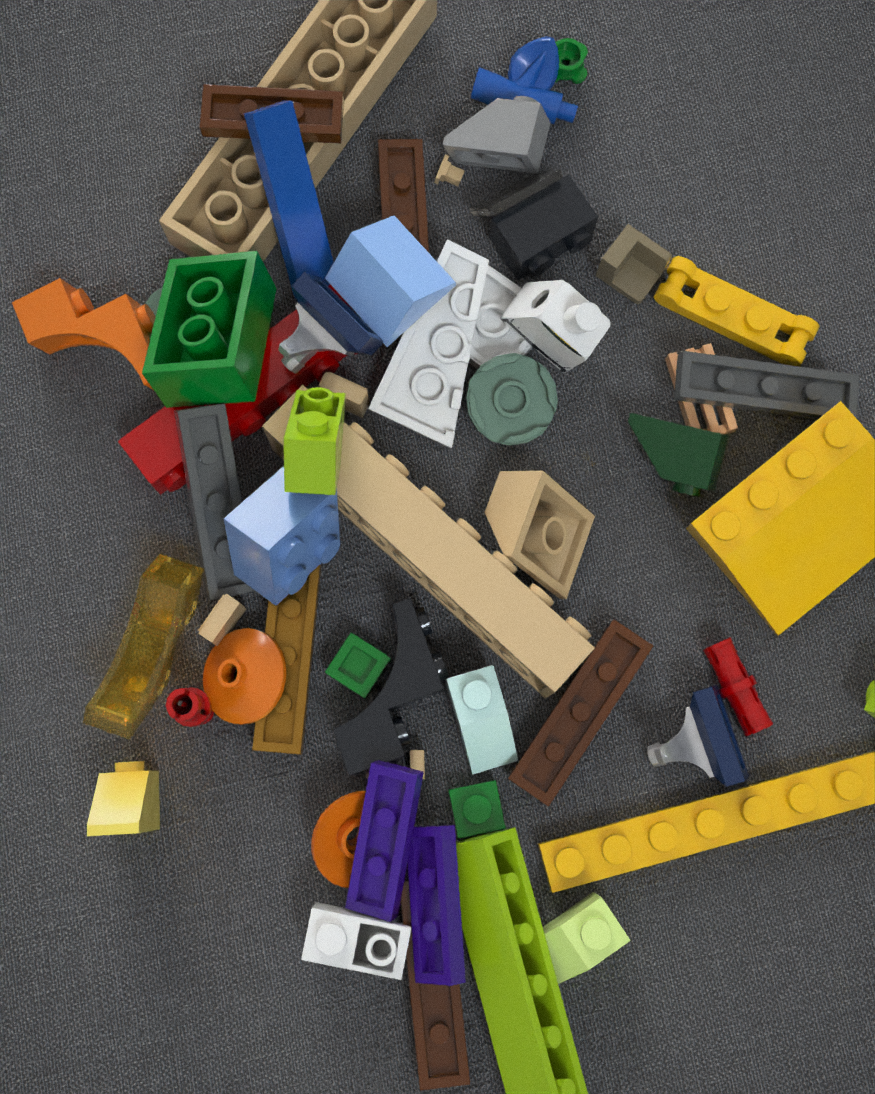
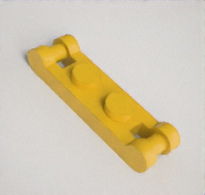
(735, 313)

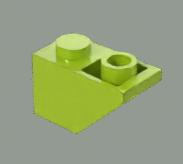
(314, 442)

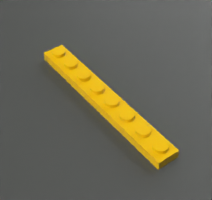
(709, 822)

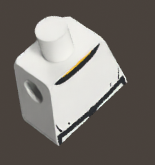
(561, 327)

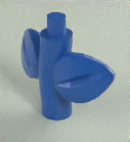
(530, 74)

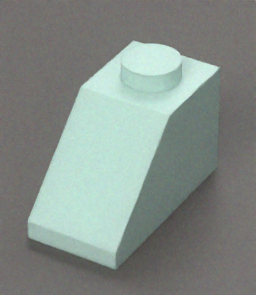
(482, 719)

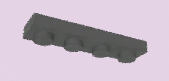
(763, 385)
(211, 492)

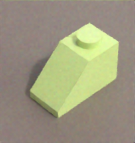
(583, 937)

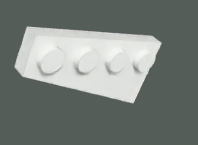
(431, 361)

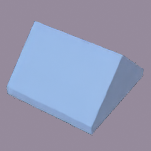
(388, 277)

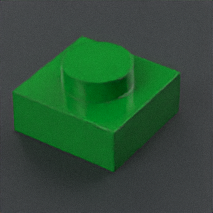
(358, 665)
(476, 809)

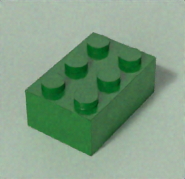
(210, 330)

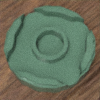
(511, 399)

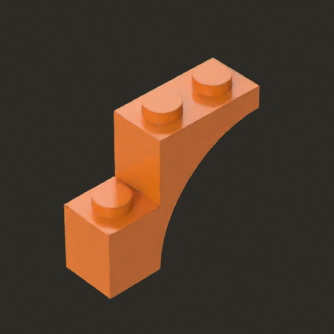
(65, 318)

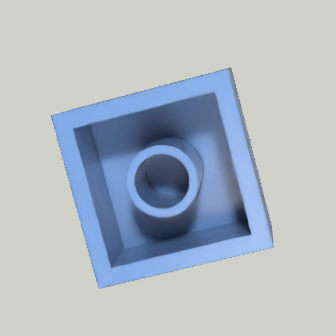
(281, 537)

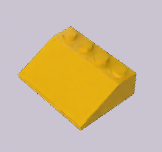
(797, 520)

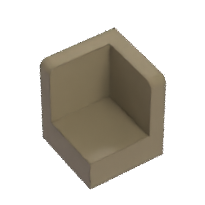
(633, 264)

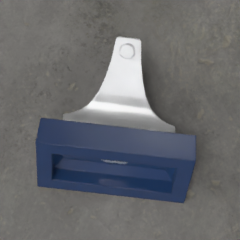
(324, 325)
(705, 740)

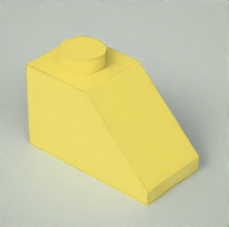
(125, 801)

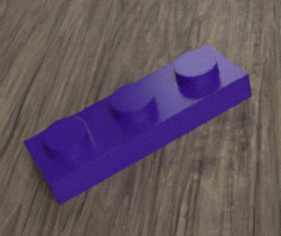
(384, 840)
(435, 906)

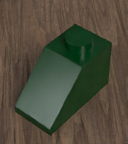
(681, 452)

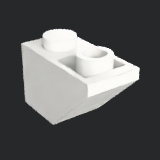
(356, 941)

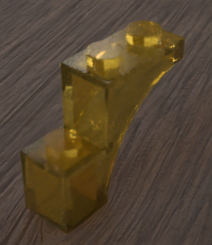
(145, 656)

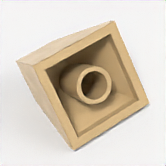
(539, 527)

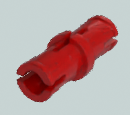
(738, 687)
(190, 697)

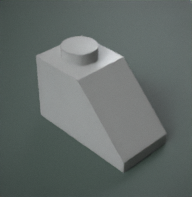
(502, 136)

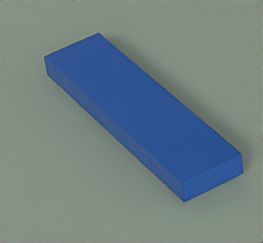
(290, 190)

